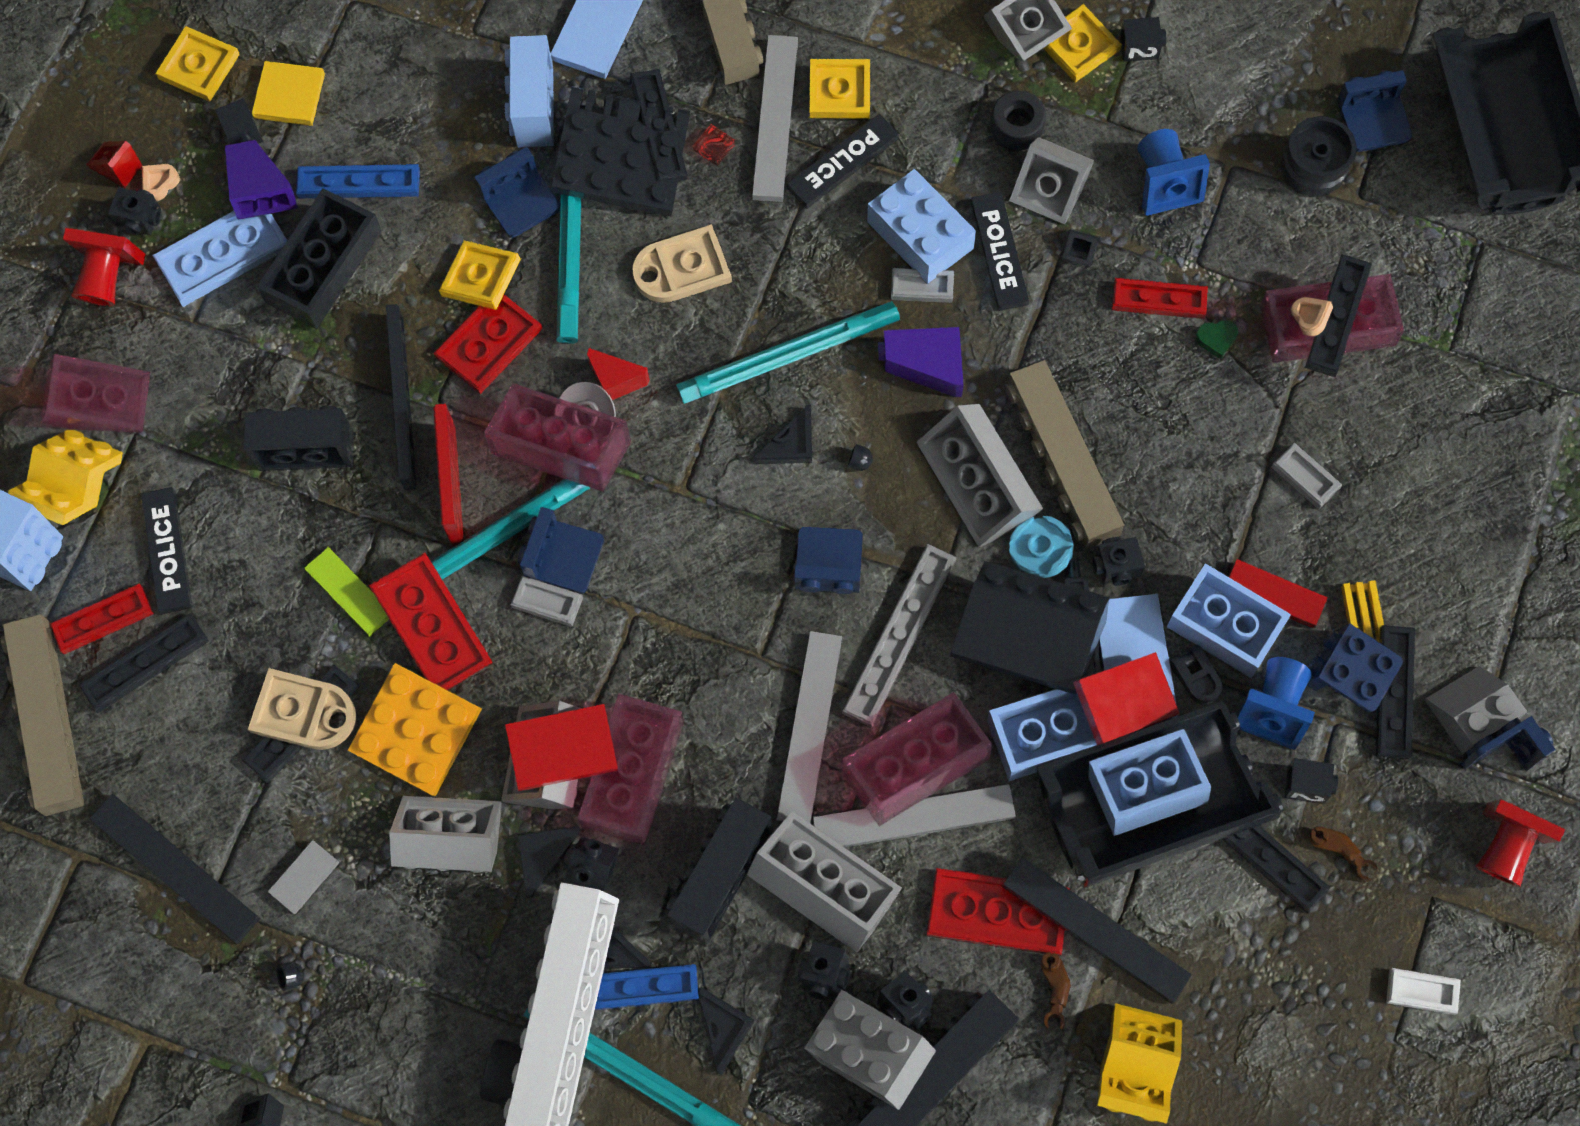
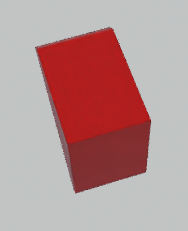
(116, 162)
(617, 375)

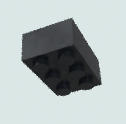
(299, 439)

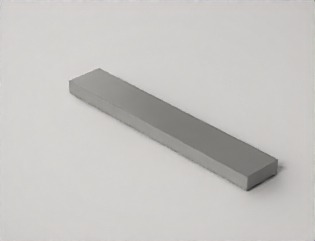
(775, 118)
(899, 635)
(810, 726)
(925, 817)

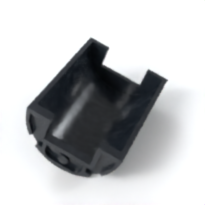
(1514, 113)
(1233, 804)

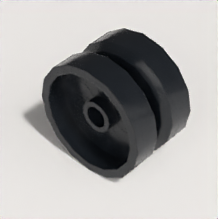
(1318, 156)

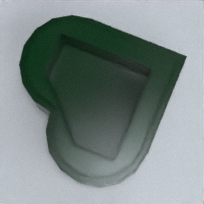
(1217, 337)

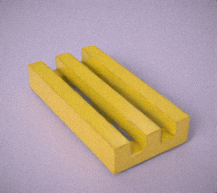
(1359, 588)

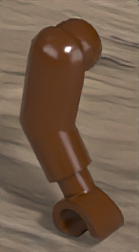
(1341, 843)
(1060, 985)

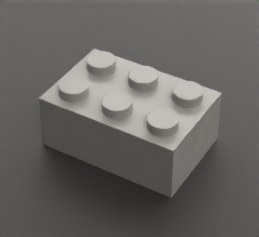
(870, 1049)

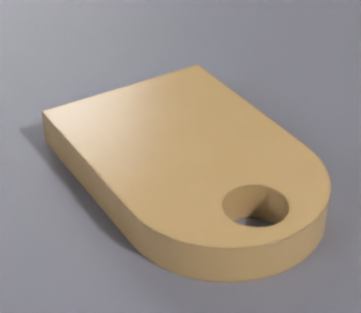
(683, 266)
(300, 711)

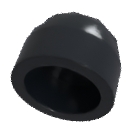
(860, 458)
(289, 975)

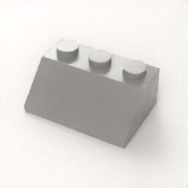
(551, 796)
(445, 834)

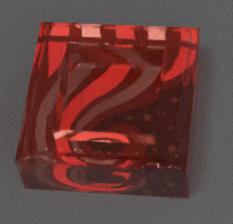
(714, 145)

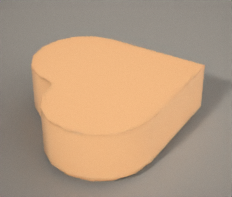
(159, 179)
(1311, 314)

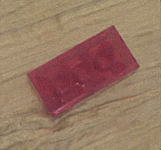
(1374, 326)
(558, 437)
(644, 746)
(916, 758)

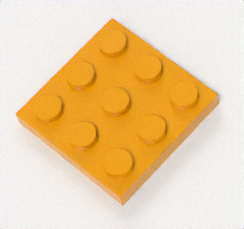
(415, 729)

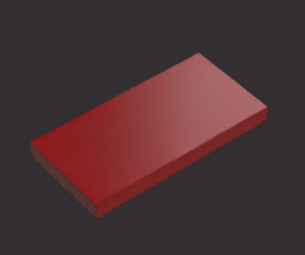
(448, 474)
(431, 623)
(985, 913)

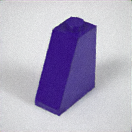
(256, 182)
(925, 357)

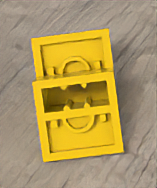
(66, 475)
(1140, 1063)

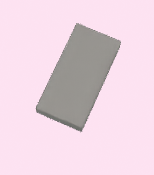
(909, 286)
(1306, 475)
(546, 601)
(303, 877)

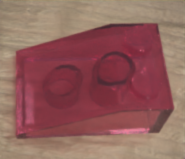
(94, 396)

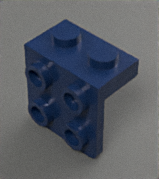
(1375, 111)
(516, 193)
(560, 553)
(828, 560)
(1355, 667)
(1524, 739)

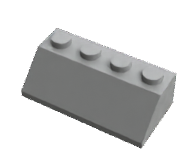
(978, 474)
(823, 881)

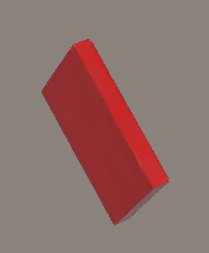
(487, 343)
(1126, 698)
(561, 747)

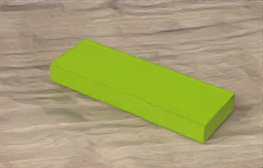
(347, 591)

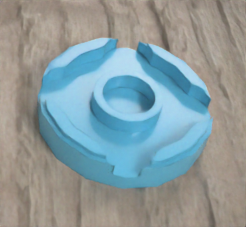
(1041, 546)

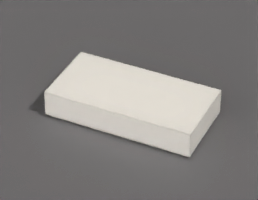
(1423, 991)

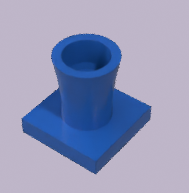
(1170, 178)
(1275, 711)

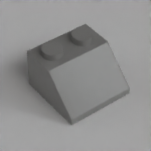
(1027, 25)
(1051, 180)
(1475, 707)

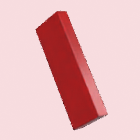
(1159, 298)
(1298, 601)
(101, 618)

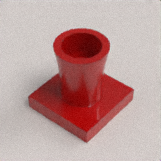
(100, 264)
(1514, 841)

